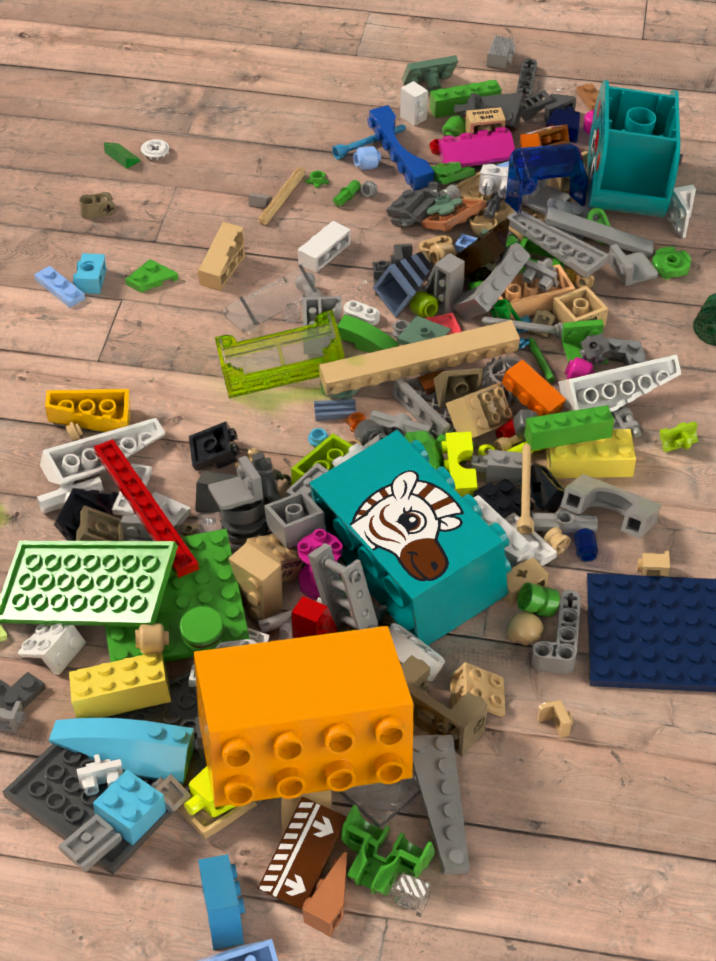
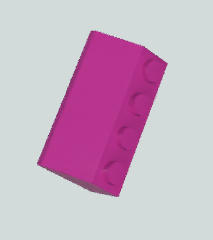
(477, 148)

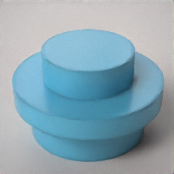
(317, 436)

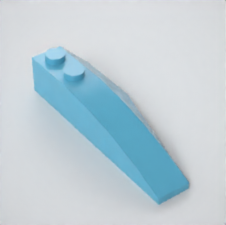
(143, 747)

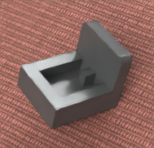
(476, 104)
(400, 252)

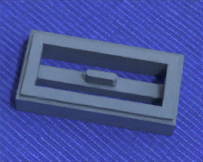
(334, 409)

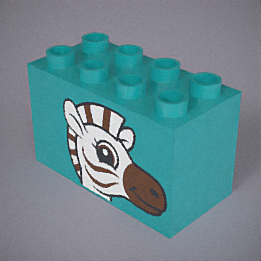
(415, 536)

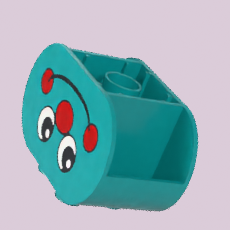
(633, 151)

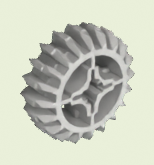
(495, 371)

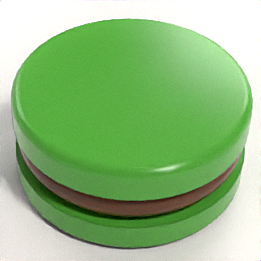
(202, 629)

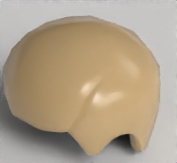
(480, 223)
(525, 628)

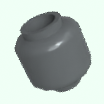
(519, 422)
(367, 430)

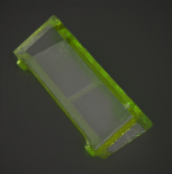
(279, 357)

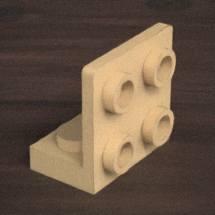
(479, 683)

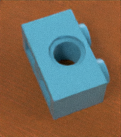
(90, 273)

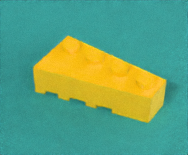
(91, 409)

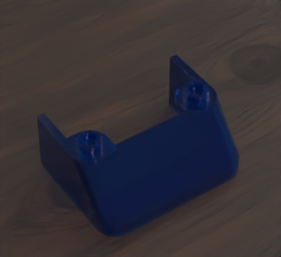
(545, 162)

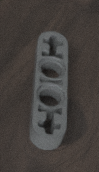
(526, 83)

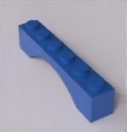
(414, 169)

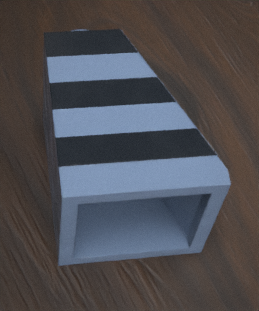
(402, 282)

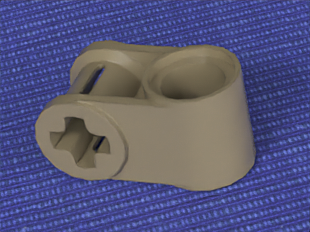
(95, 205)

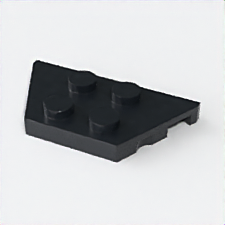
(69, 517)

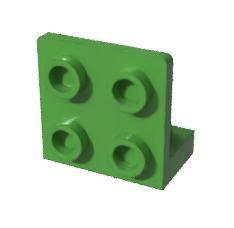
(575, 332)

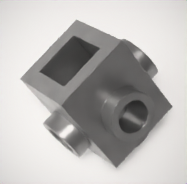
(595, 349)

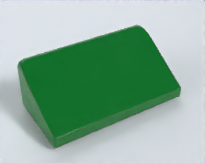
(120, 154)

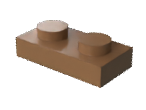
(588, 94)

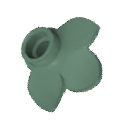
(444, 205)

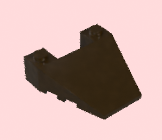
(485, 248)

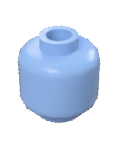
(367, 158)

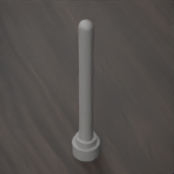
(556, 330)

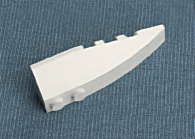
(618, 385)
(78, 458)

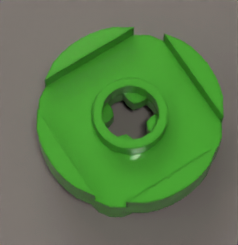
(679, 266)

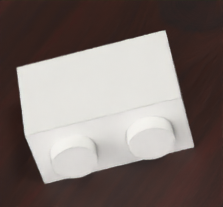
(413, 103)

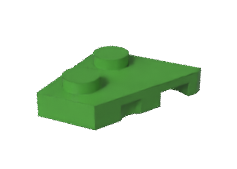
(150, 275)

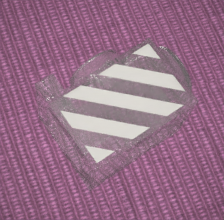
(411, 893)

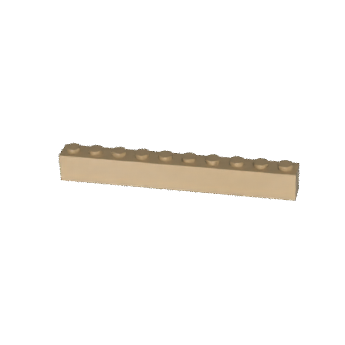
(418, 357)

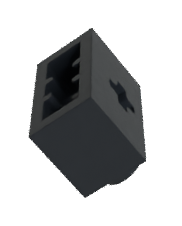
(545, 488)

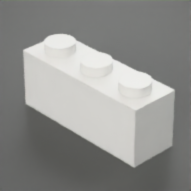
(324, 246)

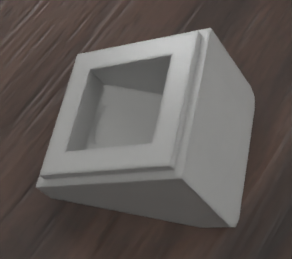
(259, 200)

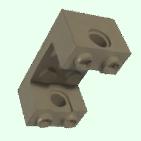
(464, 721)

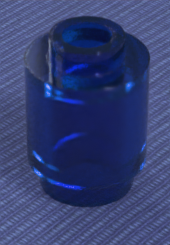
(586, 544)

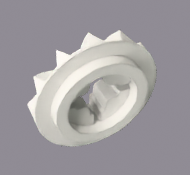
(159, 147)

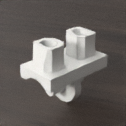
(98, 773)

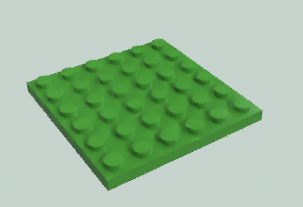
(209, 586)

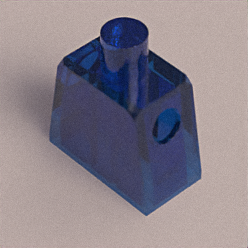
(566, 117)

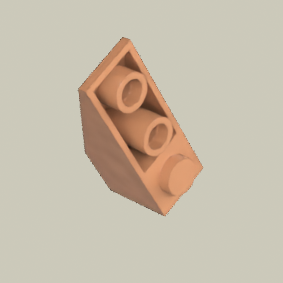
(326, 906)

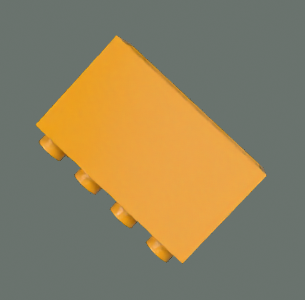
(304, 716)

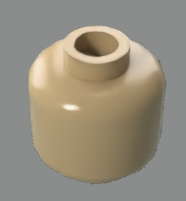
(441, 250)
(151, 638)

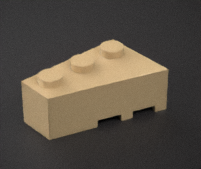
(222, 257)

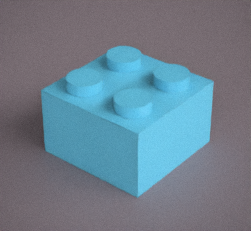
(130, 806)

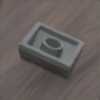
(204, 499)

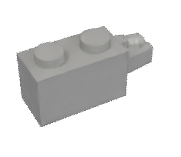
(499, 466)

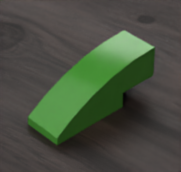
(364, 335)

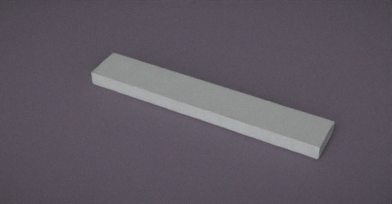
(598, 231)

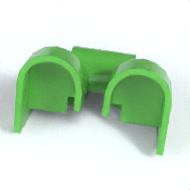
(374, 870)

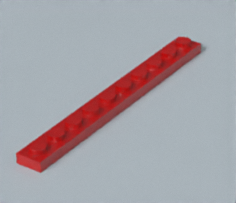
(144, 505)

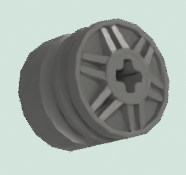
(244, 521)

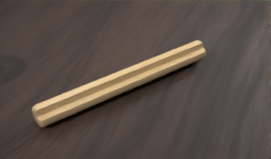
(281, 196)

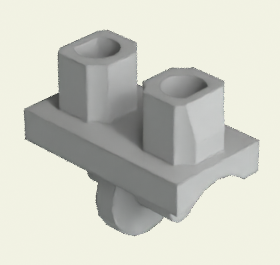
(543, 271)

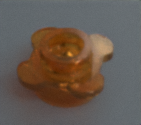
(354, 419)

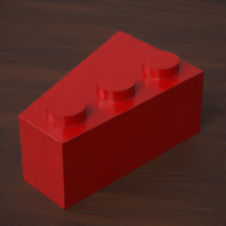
(311, 619)

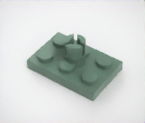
(430, 71)

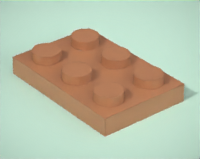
(467, 208)

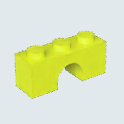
(459, 448)

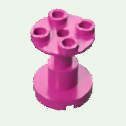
(305, 547)

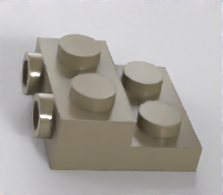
(98, 526)

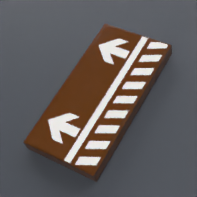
(302, 853)

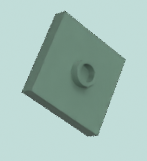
(420, 330)

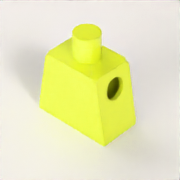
(202, 796)

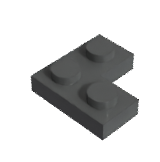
(628, 350)
(24, 690)

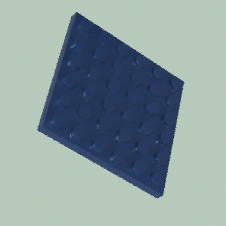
(651, 632)

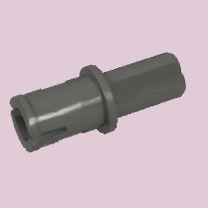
(493, 205)

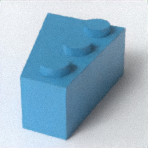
(221, 901)

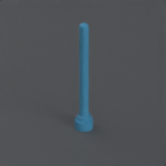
(340, 151)

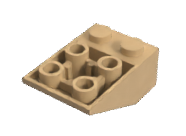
(480, 410)

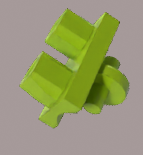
(681, 436)

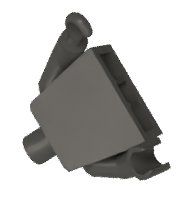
(269, 477)

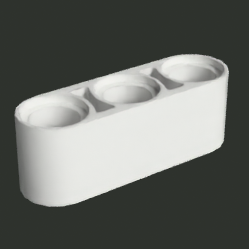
(408, 644)

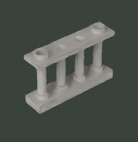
(332, 589)

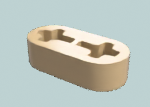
(426, 245)

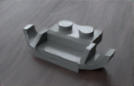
(413, 205)

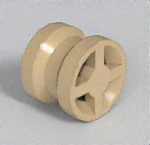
(557, 540)

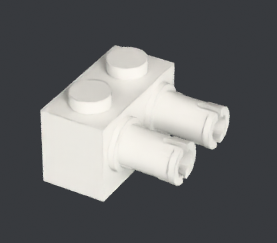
(493, 179)

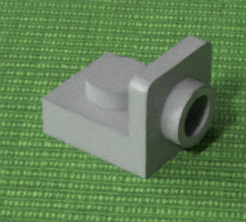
(12, 719)
(173, 792)

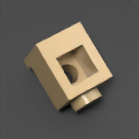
(654, 564)

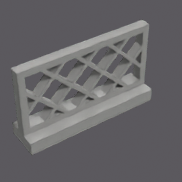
(421, 410)

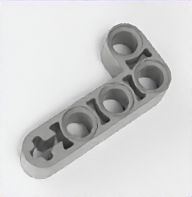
(560, 655)

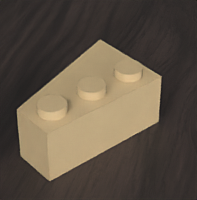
(258, 581)

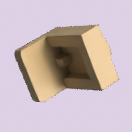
(560, 717)

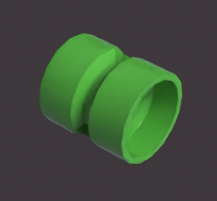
(538, 599)

